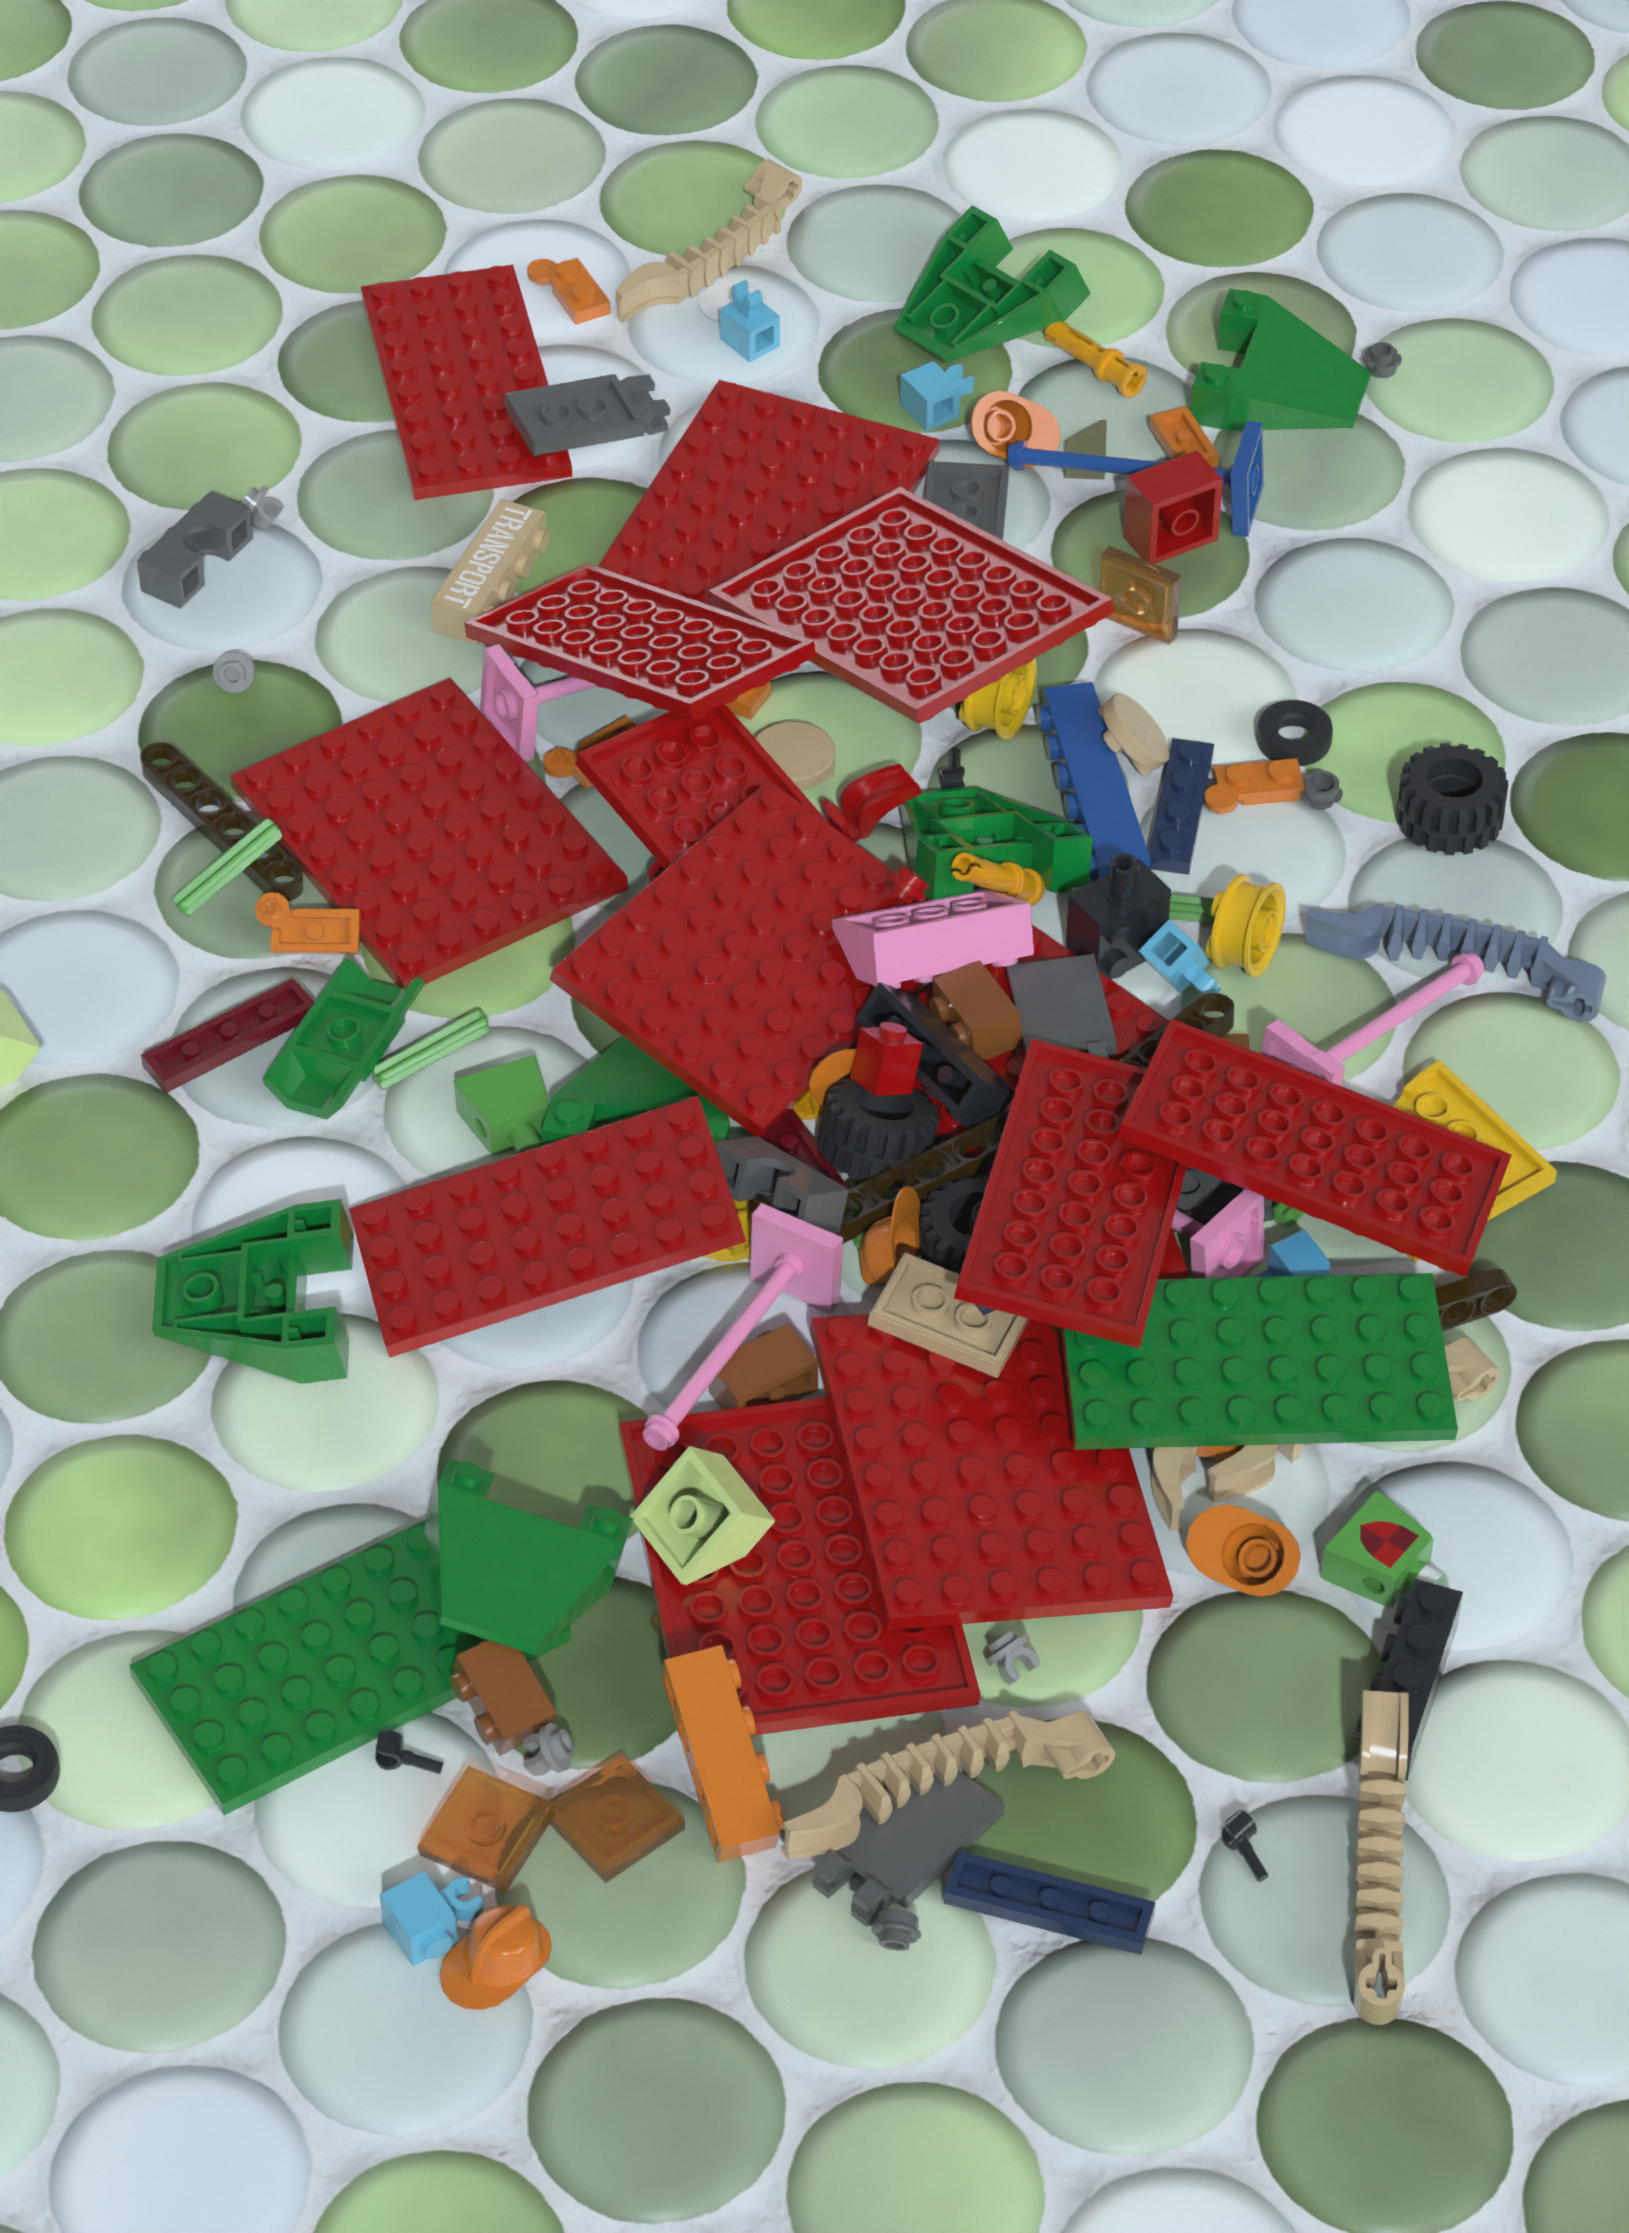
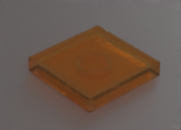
(1142, 594)
(615, 1819)
(487, 1829)

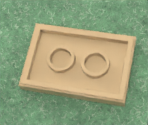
(923, 1311)

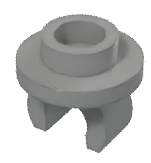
(259, 504)
(234, 671)
(1008, 1649)
(553, 1750)

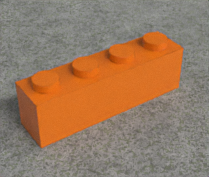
(721, 1753)

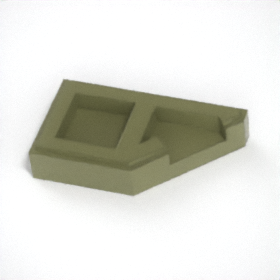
(1091, 442)

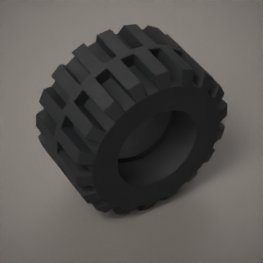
(1452, 799)
(872, 1132)
(947, 1221)

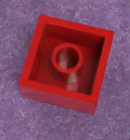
(1173, 507)

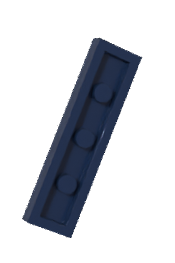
(1180, 806)
(1049, 1902)

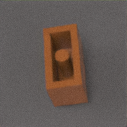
(977, 1010)
(767, 1371)
(501, 1694)

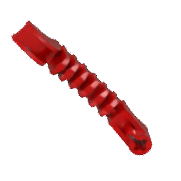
(861, 802)

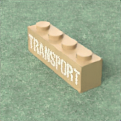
(490, 567)

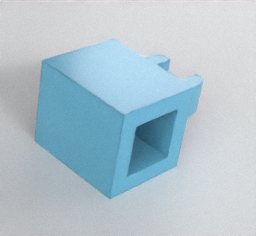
(749, 324)
(933, 394)
(1178, 960)
(425, 1918)

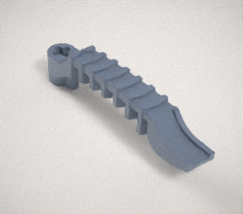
(1570, 984)

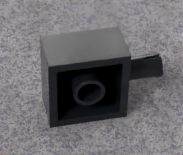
(1117, 915)

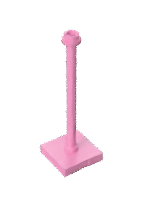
(512, 702)
(1292, 1049)
(1230, 1242)
(785, 1258)

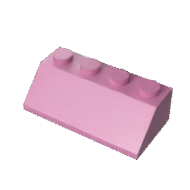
(935, 937)

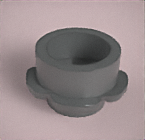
(1382, 360)
(1321, 790)
(896, 1929)

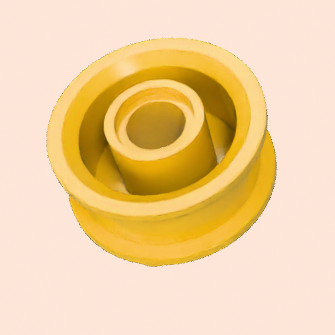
(1002, 703)
(1246, 925)

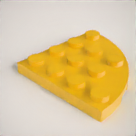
(1448, 1102)

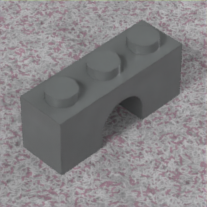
(174, 563)
(768, 1174)

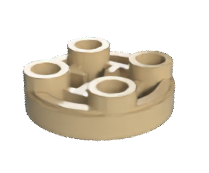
(1134, 732)
(800, 751)

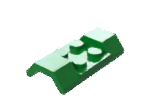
(339, 1041)

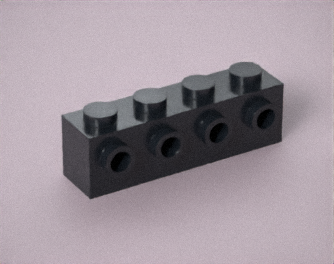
(946, 1063)
(1418, 1653)

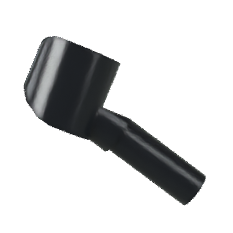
(954, 775)
(391, 1755)
(1235, 1836)

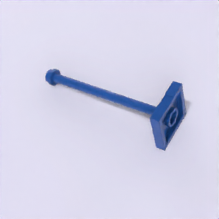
(1243, 478)

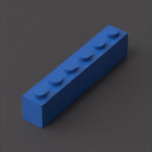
(1090, 775)

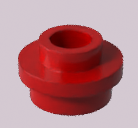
(908, 884)

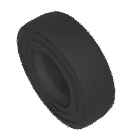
(1298, 714)
(45, 1773)

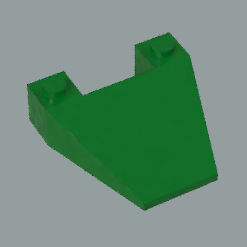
(972, 305)
(1286, 377)
(995, 829)
(619, 1087)
(247, 1293)
(511, 1570)

